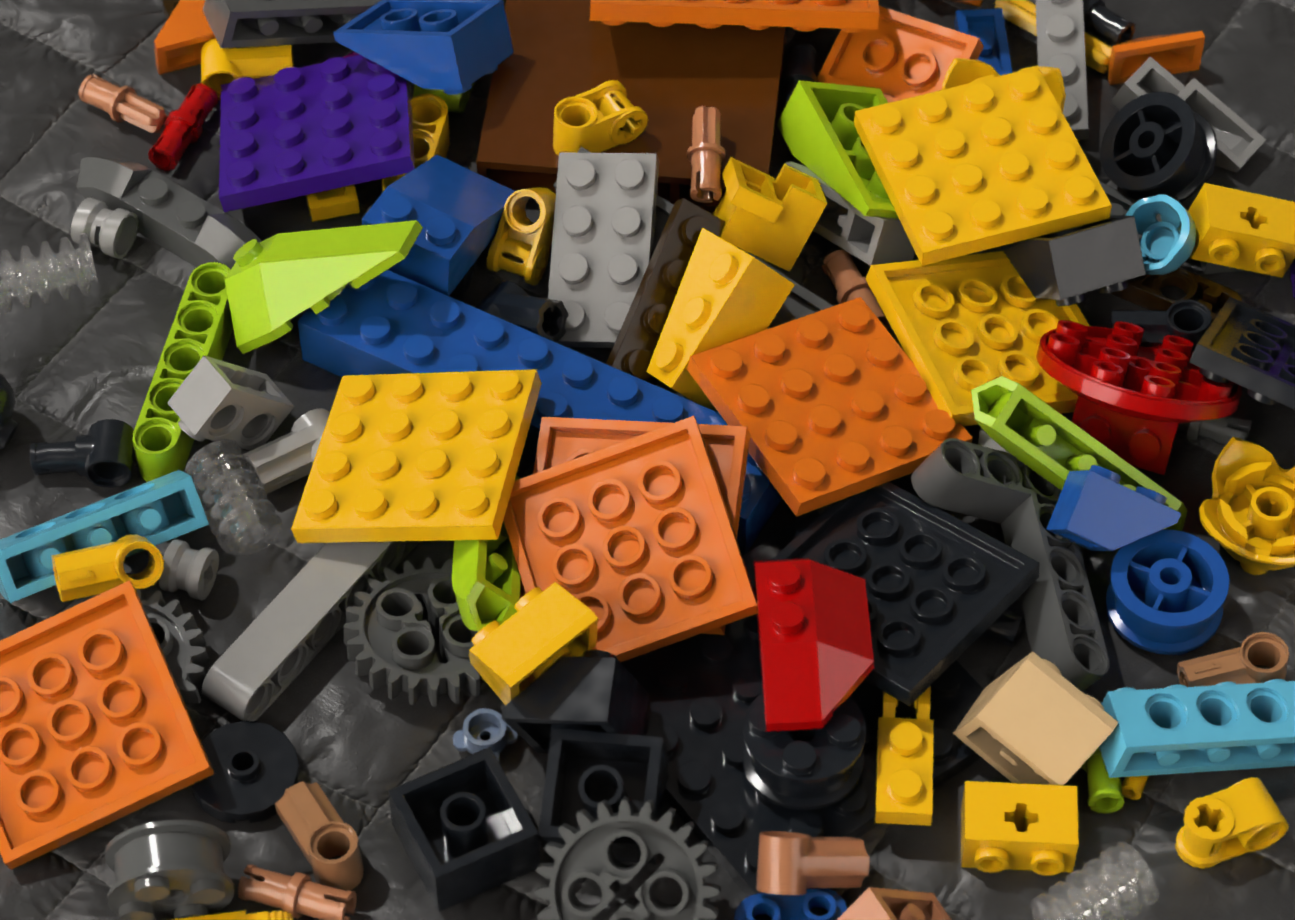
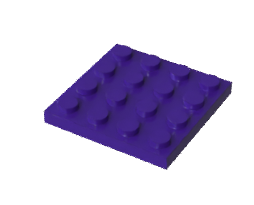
(312, 131)

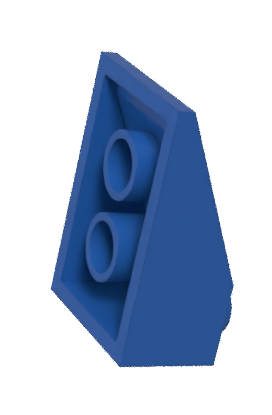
(432, 40)
(457, 217)

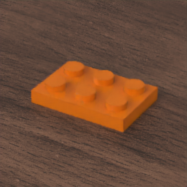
(900, 57)

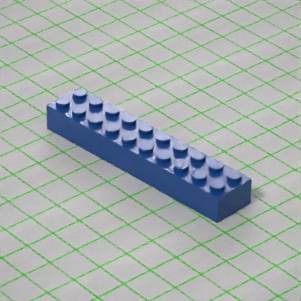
(410, 328)

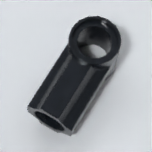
(534, 314)
(1182, 319)

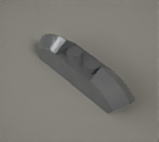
(165, 210)

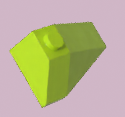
(824, 139)
(306, 270)

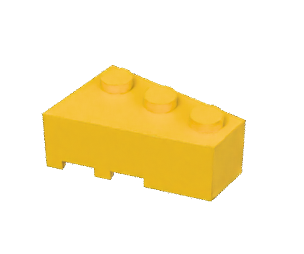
(718, 302)

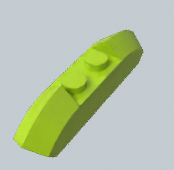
(1049, 440)
(485, 580)

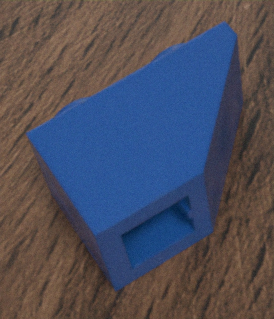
(1105, 514)

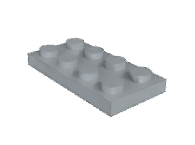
(601, 240)

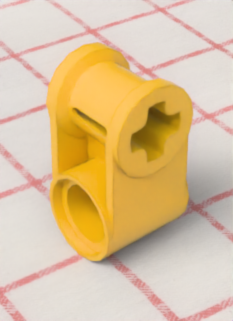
(595, 120)
(520, 243)
(1229, 824)

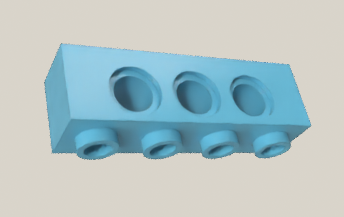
(152, 510)
(1200, 728)

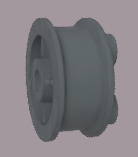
(169, 871)

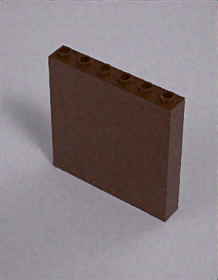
(664, 74)

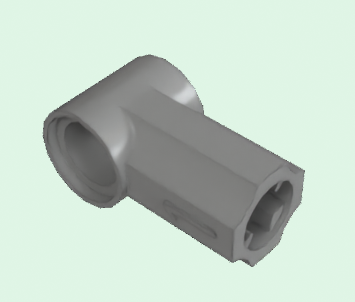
(291, 454)

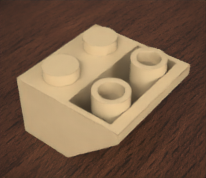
(1035, 724)

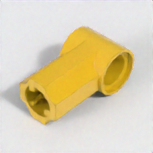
(228, 64)
(101, 568)

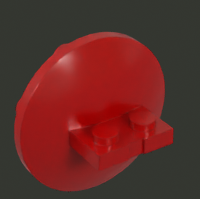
(1132, 392)

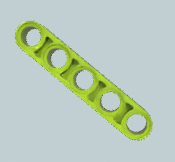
(198, 330)

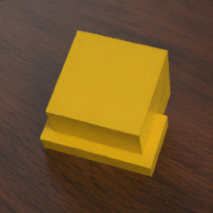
(767, 213)

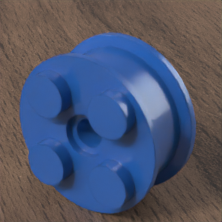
(1167, 592)

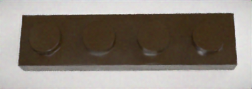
(659, 288)

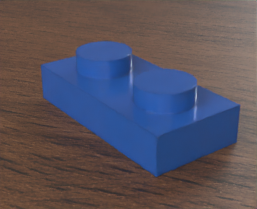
(990, 29)

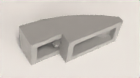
(1234, 136)

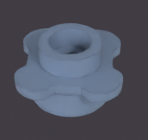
(480, 723)

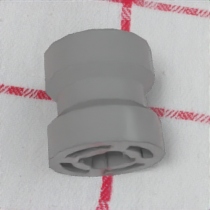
(106, 228)

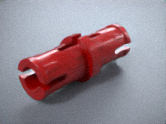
(183, 127)

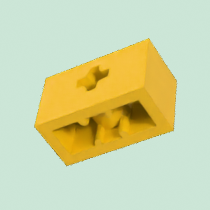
(1243, 230)
(1019, 827)

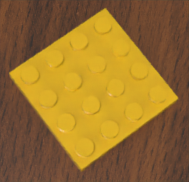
(981, 165)
(970, 325)
(418, 457)

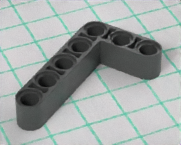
(1005, 491)

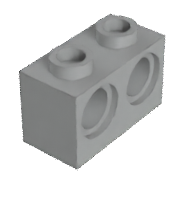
(229, 403)

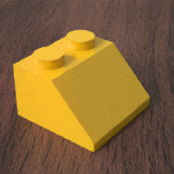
(532, 640)

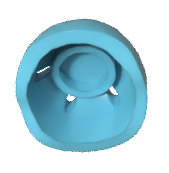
(1165, 242)

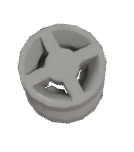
(189, 569)

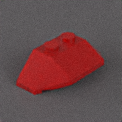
(810, 640)

